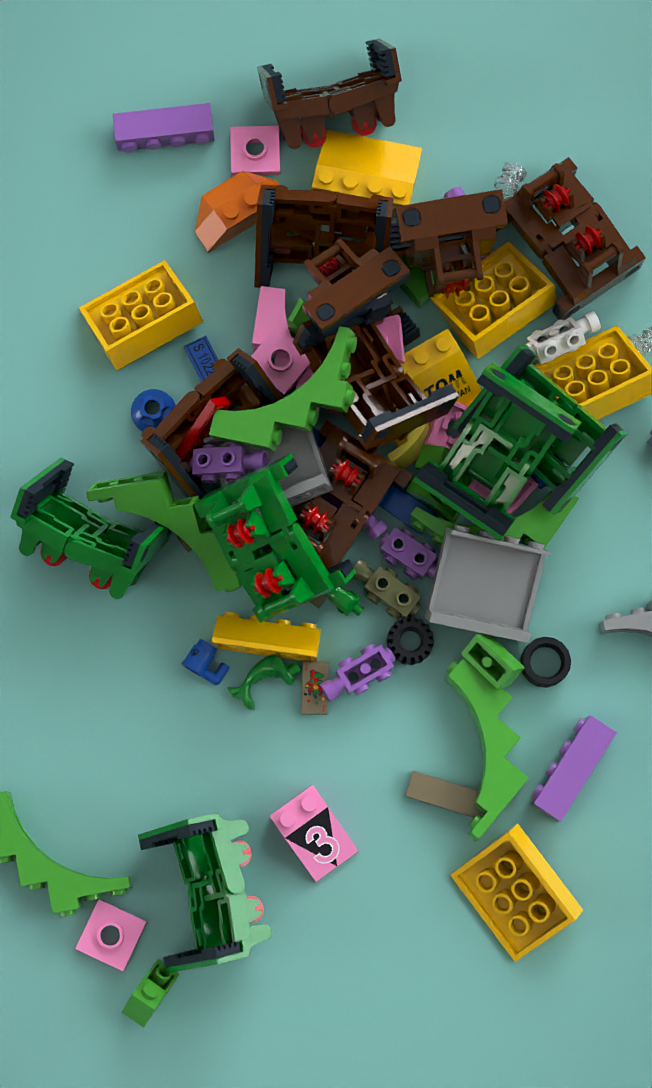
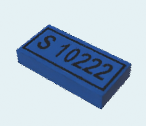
(201, 356)

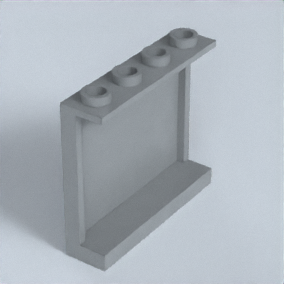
(305, 481)
(486, 583)

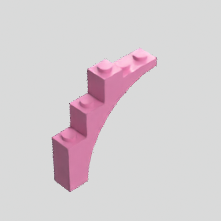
(269, 315)

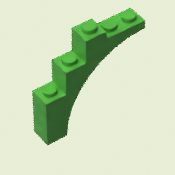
(298, 410)
(535, 525)
(36, 867)

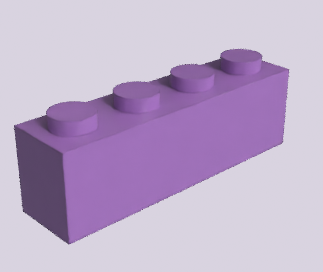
(163, 127)
(573, 768)

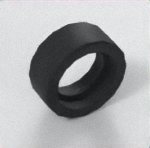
(564, 656)

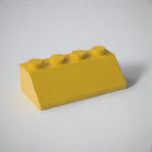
(266, 638)

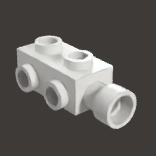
(560, 342)

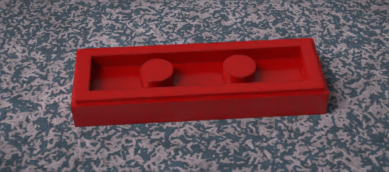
(200, 428)

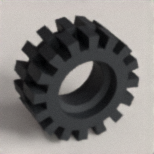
(414, 625)

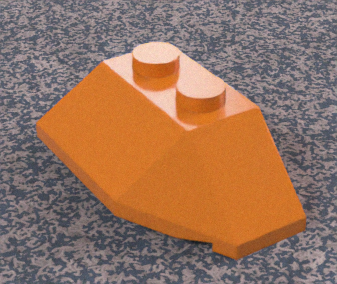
(229, 209)

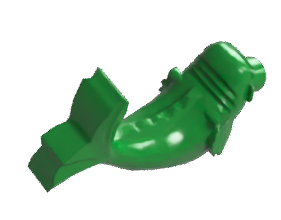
(345, 601)
(268, 666)

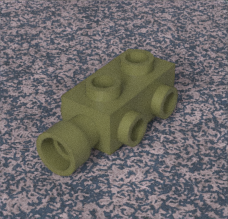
(390, 595)

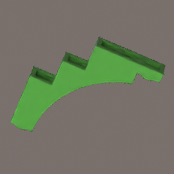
(153, 498)
(499, 777)

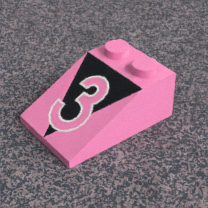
(314, 833)

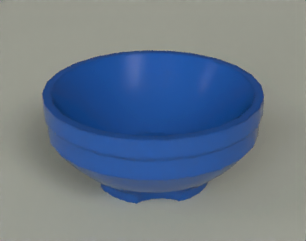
(141, 418)

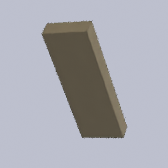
(442, 794)

